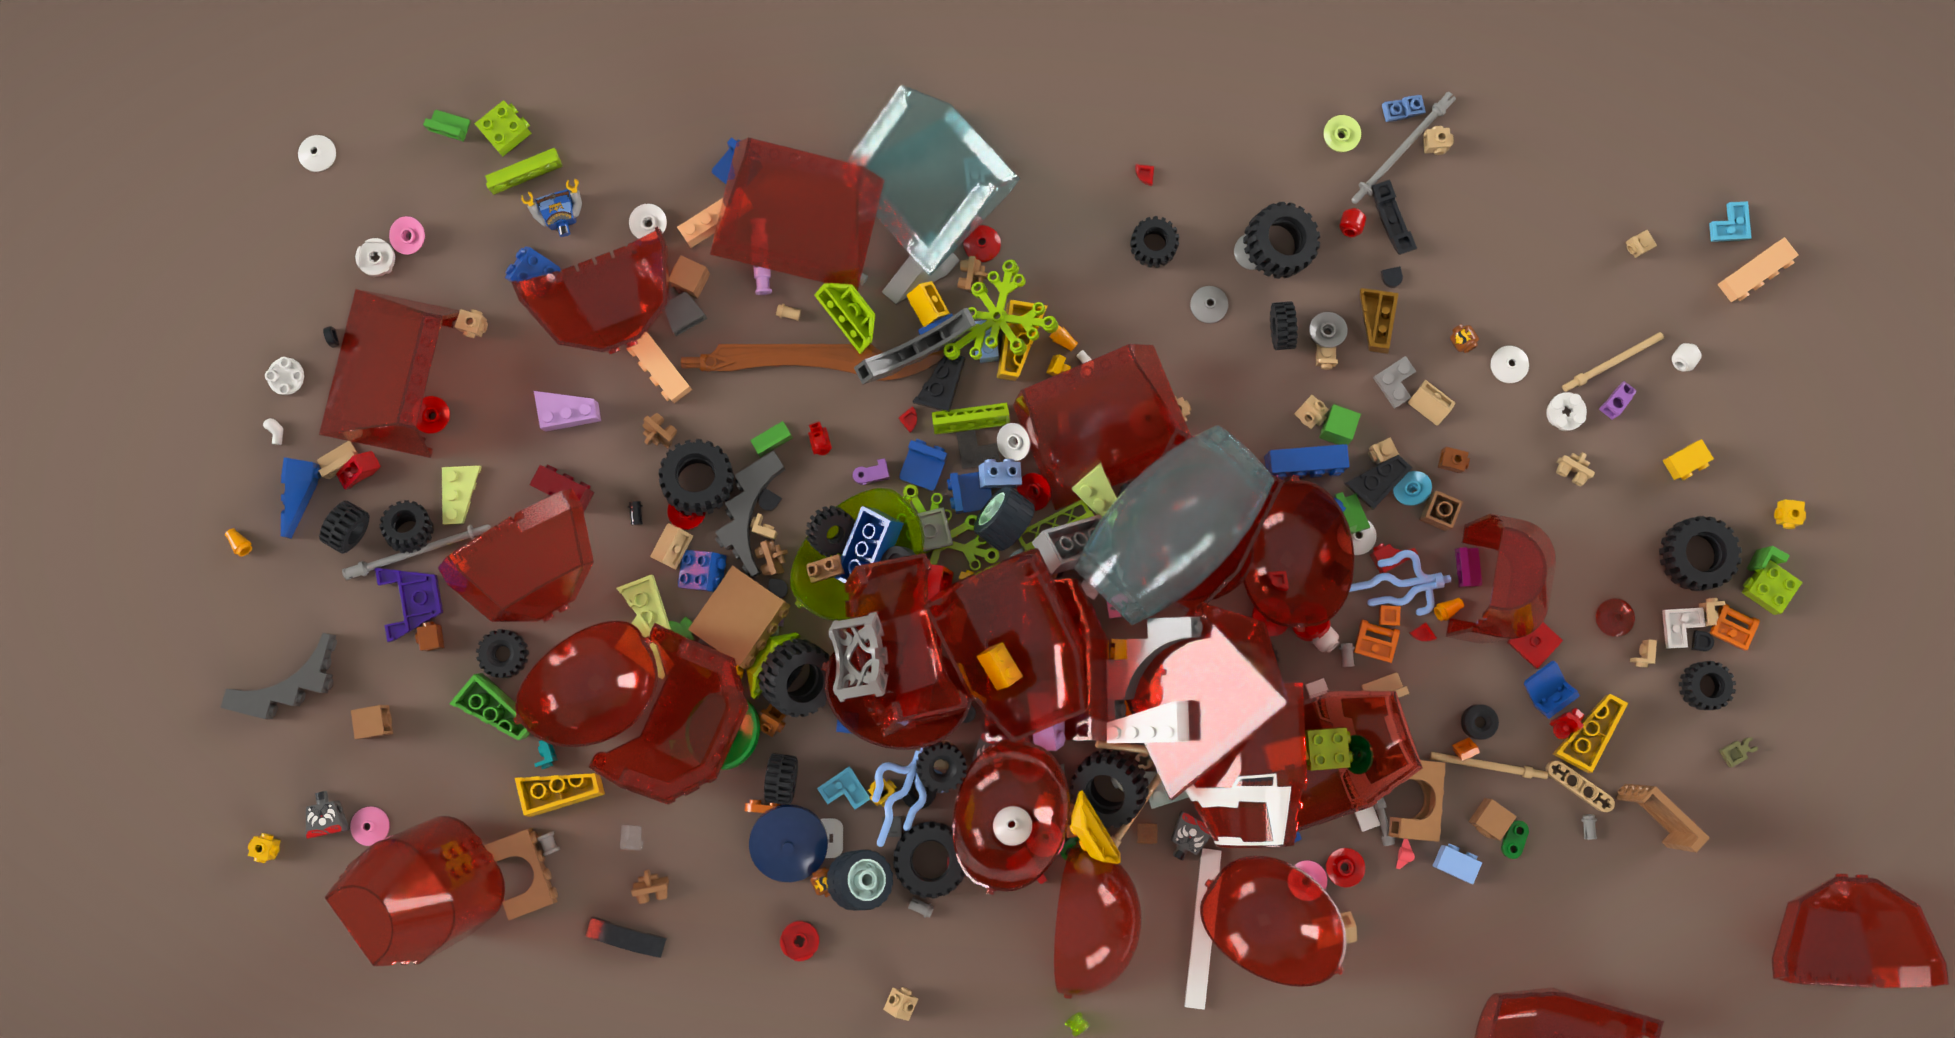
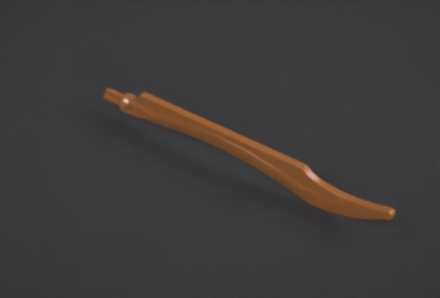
(832, 356)

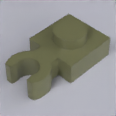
(1736, 752)

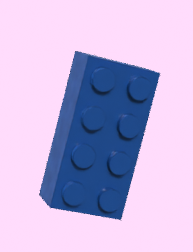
(1308, 461)
(869, 539)

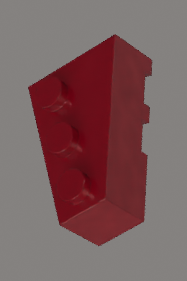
(551, 483)

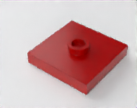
(1537, 645)

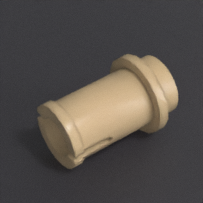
(788, 312)

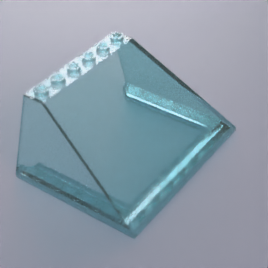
(935, 175)

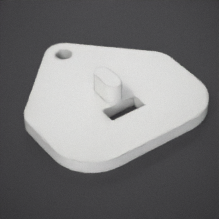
(834, 827)

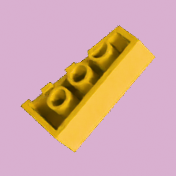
(1009, 363)
(1587, 744)
(554, 792)

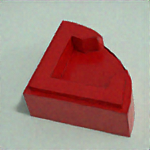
(1145, 173)
(909, 419)
(1278, 580)
(1423, 633)

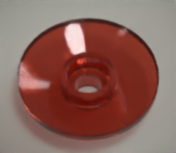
(1606, 617)

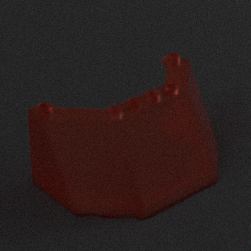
(917, 680)
(687, 726)

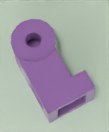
(1618, 400)
(872, 474)

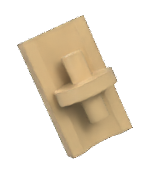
(1577, 465)

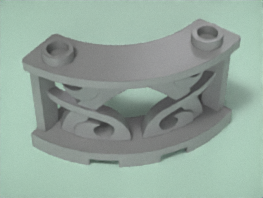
(876, 678)

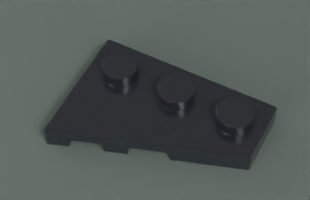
(942, 385)
(1379, 481)

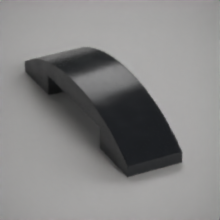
(1391, 218)
(626, 938)

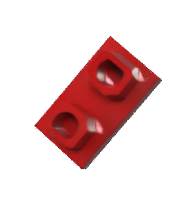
(819, 439)
(1567, 723)

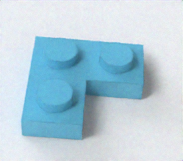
(1737, 226)
(845, 783)

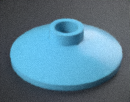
(1413, 481)

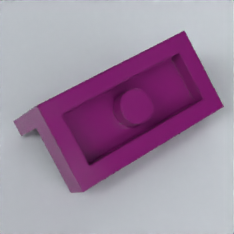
(1468, 567)

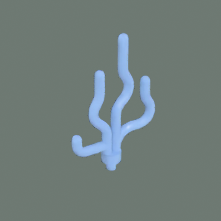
(1422, 582)
(911, 772)

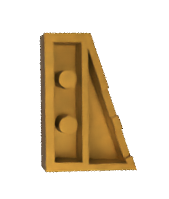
(1378, 316)

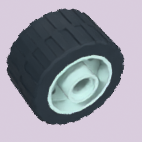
(1004, 518)
(860, 880)

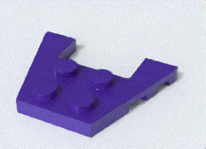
(418, 597)

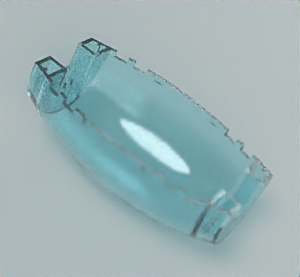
(1175, 524)

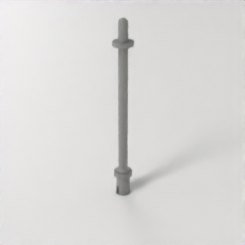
(1438, 109)
(364, 568)

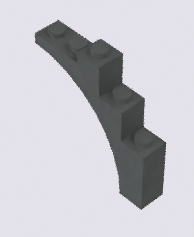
(915, 350)
(737, 533)
(310, 676)

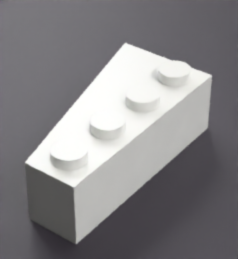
(1156, 724)

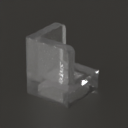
(631, 837)

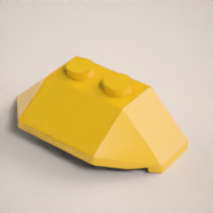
(1092, 832)

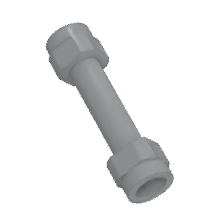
(1383, 822)

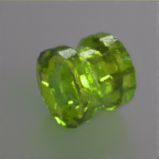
(1077, 1024)

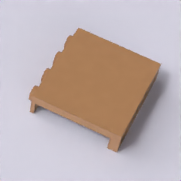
(739, 617)
(1682, 830)

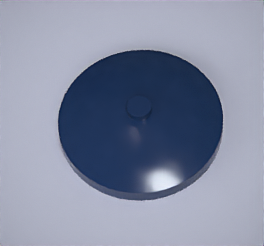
(788, 843)

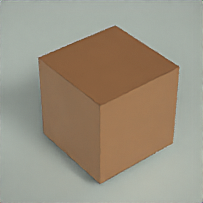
(689, 276)
(1441, 511)
(371, 722)
(1492, 819)

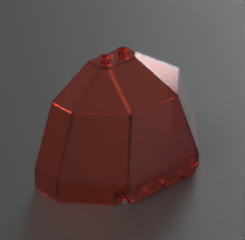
(602, 302)
(527, 565)
(1857, 933)

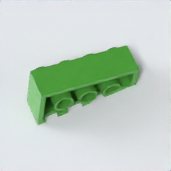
(490, 704)

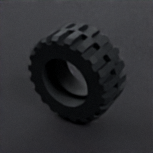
(1297, 224)
(690, 454)
(1723, 544)
(780, 666)
(1125, 772)
(904, 866)

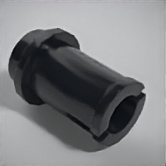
(635, 513)

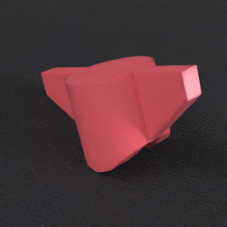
(1405, 854)

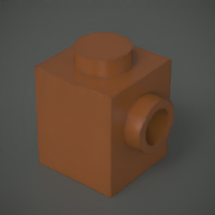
(1453, 460)
(429, 637)

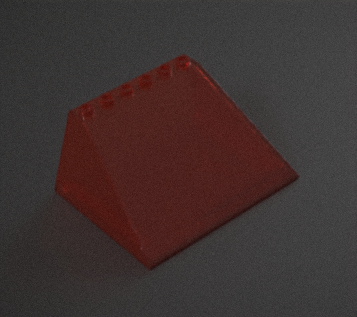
(797, 213)
(384, 372)
(1100, 412)
(1229, 690)

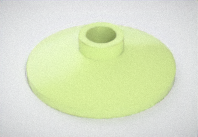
(1348, 127)

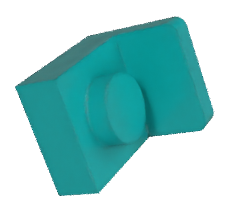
(548, 752)

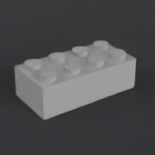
(1065, 543)

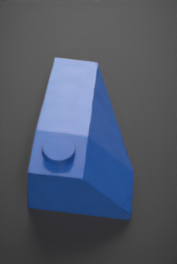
(300, 483)

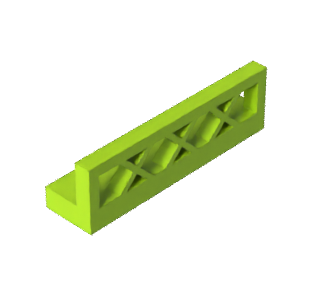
(523, 171)
(970, 418)
(1062, 512)

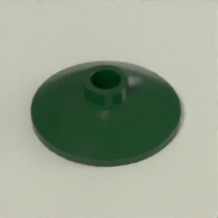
(1361, 753)

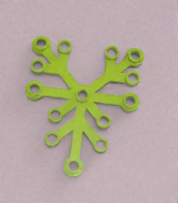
(979, 330)
(970, 548)

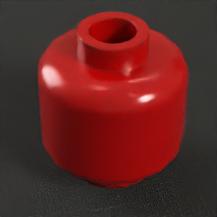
(1352, 222)

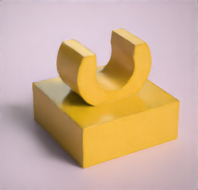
(1057, 365)

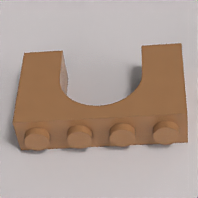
(1428, 821)
(541, 891)

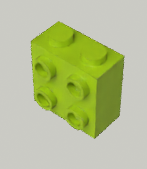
(503, 127)
(1771, 588)
(1328, 748)

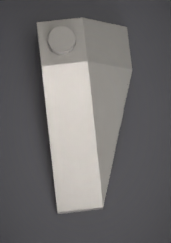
(912, 275)

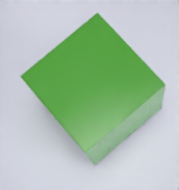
(1339, 425)

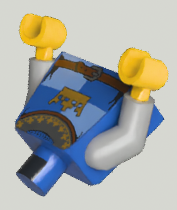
(557, 209)

